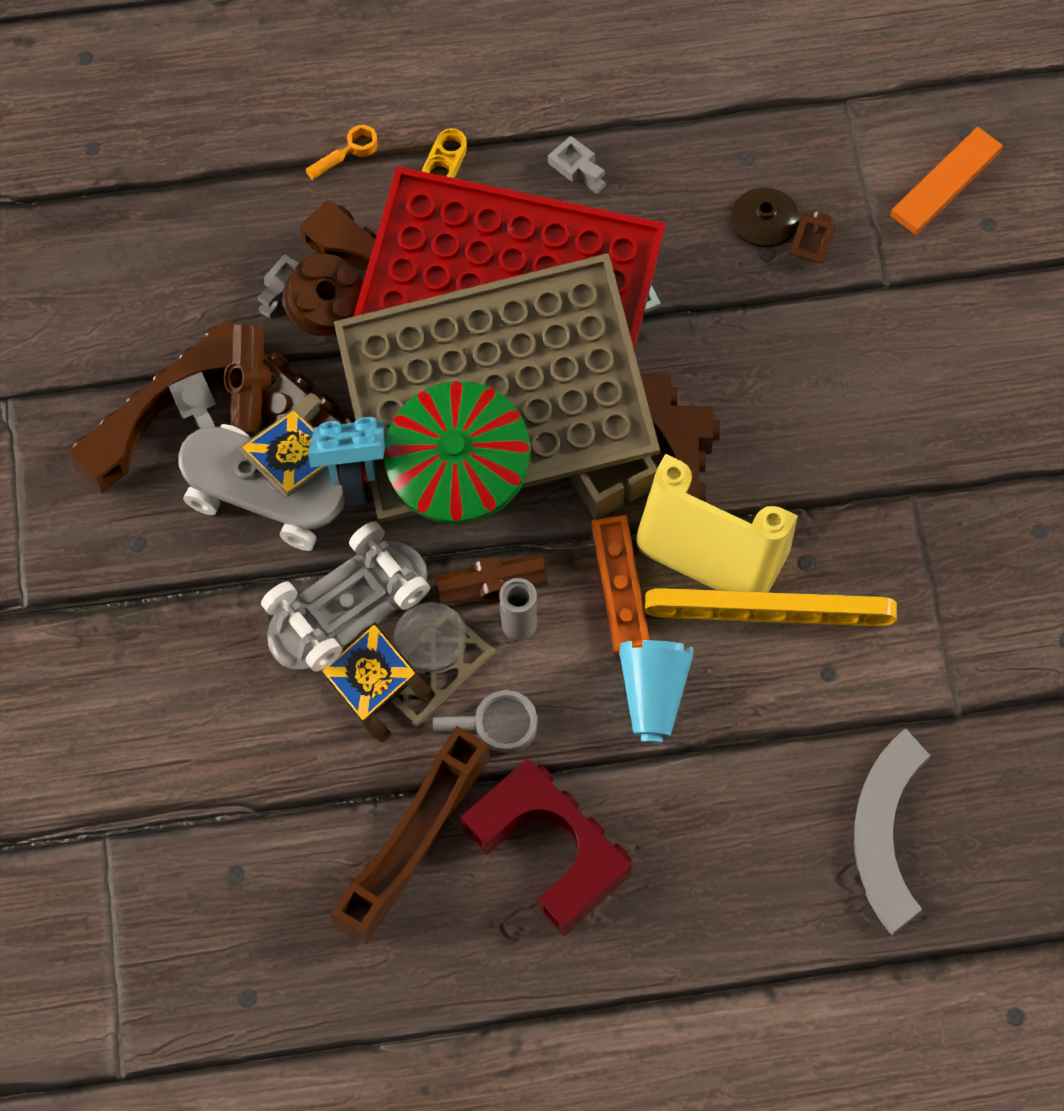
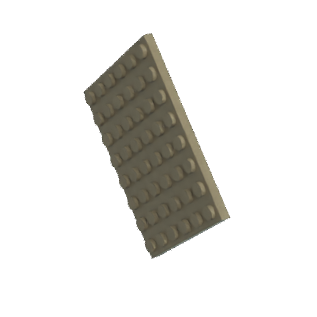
(539, 339)

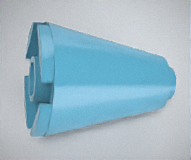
(654, 685)

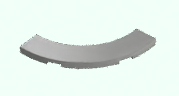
(874, 831)

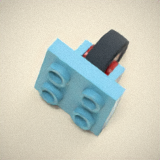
(350, 454)

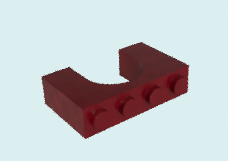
(530, 797)

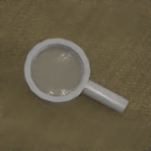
(501, 720)

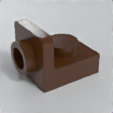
(813, 237)

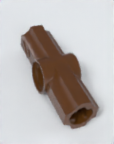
(247, 377)
(486, 579)

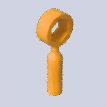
(338, 156)

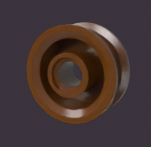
(327, 274)

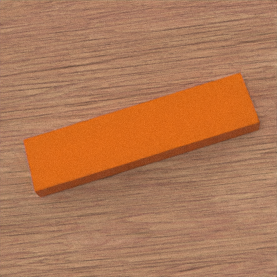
(946, 180)
(620, 581)

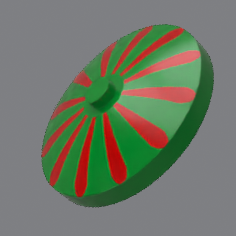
(457, 452)

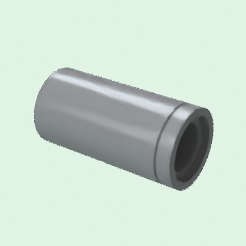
(518, 609)

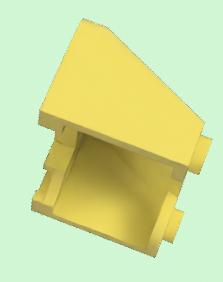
(709, 541)

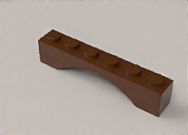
(335, 233)
(108, 450)
(386, 876)

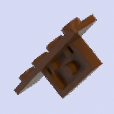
(291, 389)

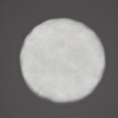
(431, 637)

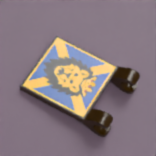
(371, 676)

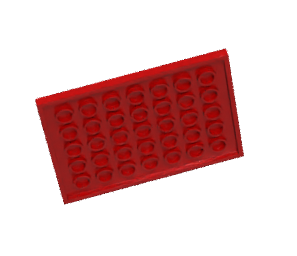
(463, 234)

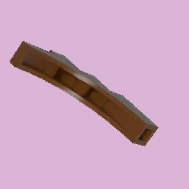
(681, 430)

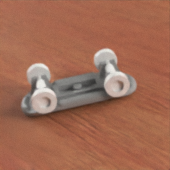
(220, 471)
(338, 608)

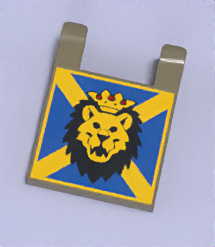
(283, 448)

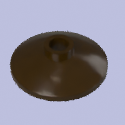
(765, 228)

